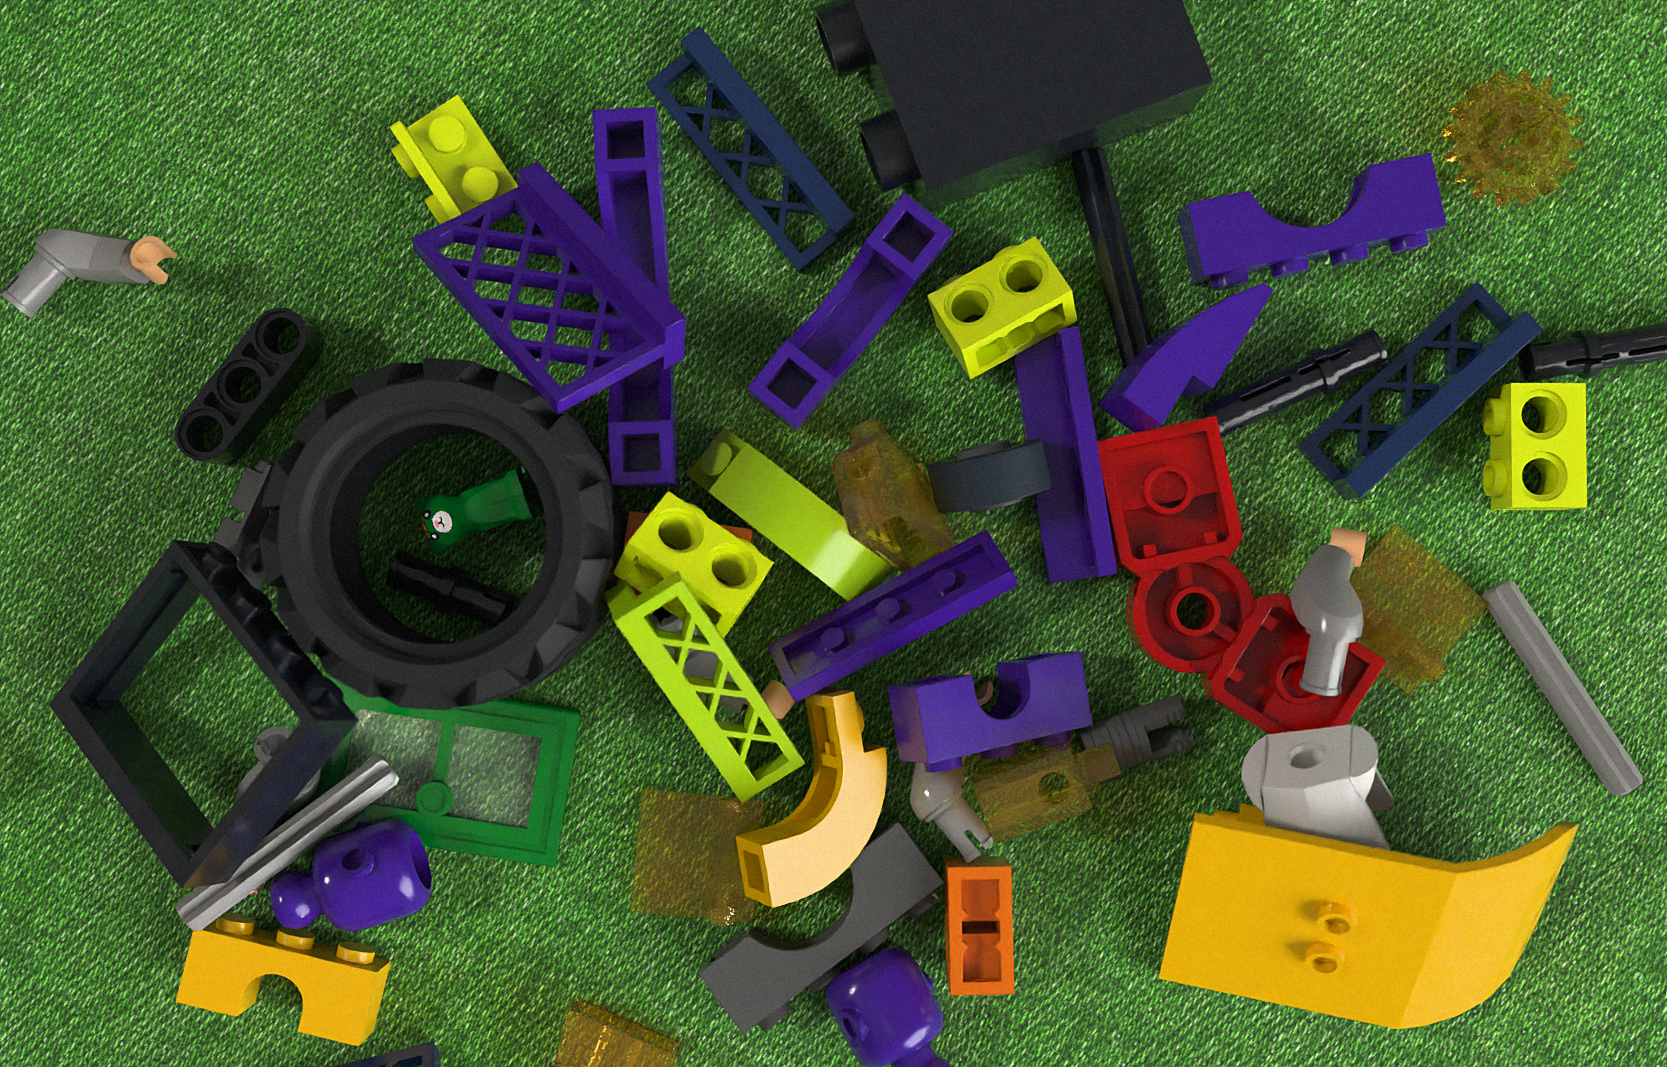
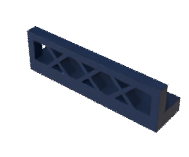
(767, 134)
(1432, 408)

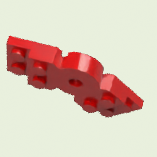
(1173, 533)

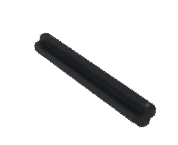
(1112, 252)

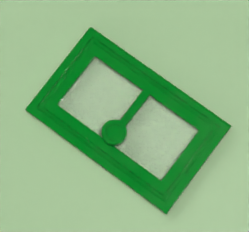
(468, 775)

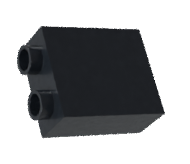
(1007, 84)

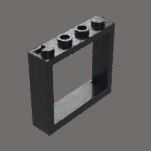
(132, 766)

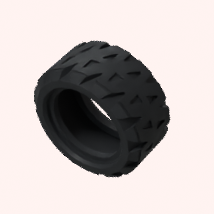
(316, 514)

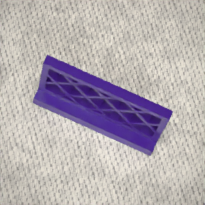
(598, 271)

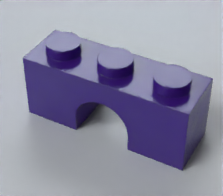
(1037, 700)

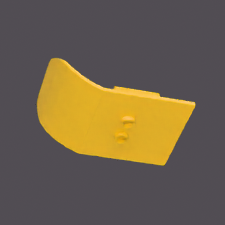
(1351, 922)

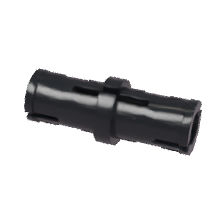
(450, 589)

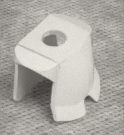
(1319, 783)

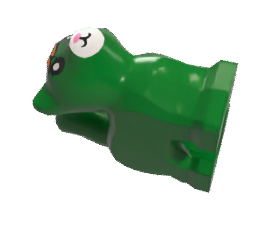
(479, 508)

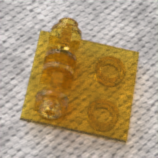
(1411, 609)
(691, 857)

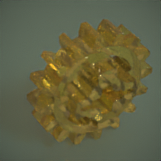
(1495, 115)

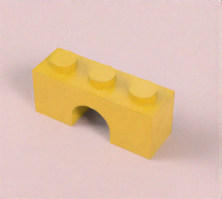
(337, 985)

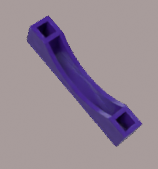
(634, 217)

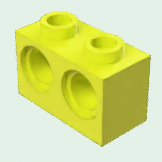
(1010, 318)
(1554, 449)
(701, 556)

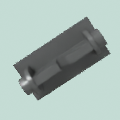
(243, 536)

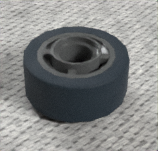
(989, 476)

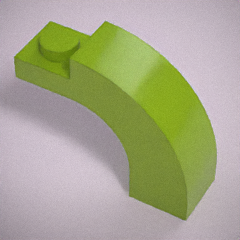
(788, 515)

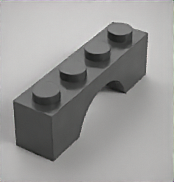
(761, 973)

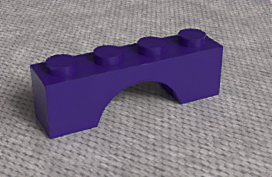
(1388, 205)
(852, 314)

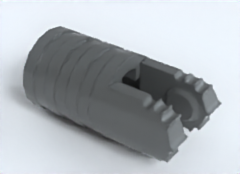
(1129, 735)

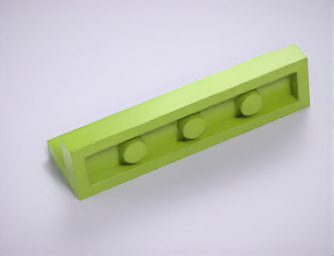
(687, 692)

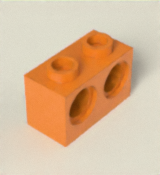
(978, 926)

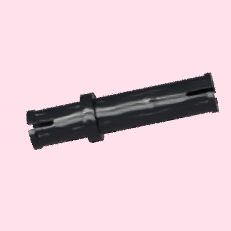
(1592, 352)
(1317, 373)

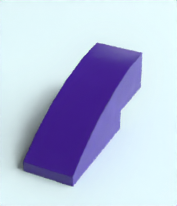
(1182, 360)

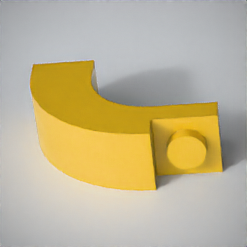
(833, 818)

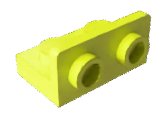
(452, 159)

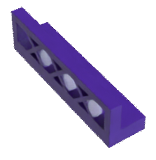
(1059, 412)
(891, 615)

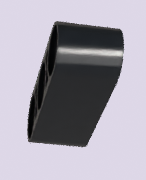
(221, 395)

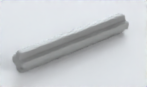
(1562, 688)
(290, 841)

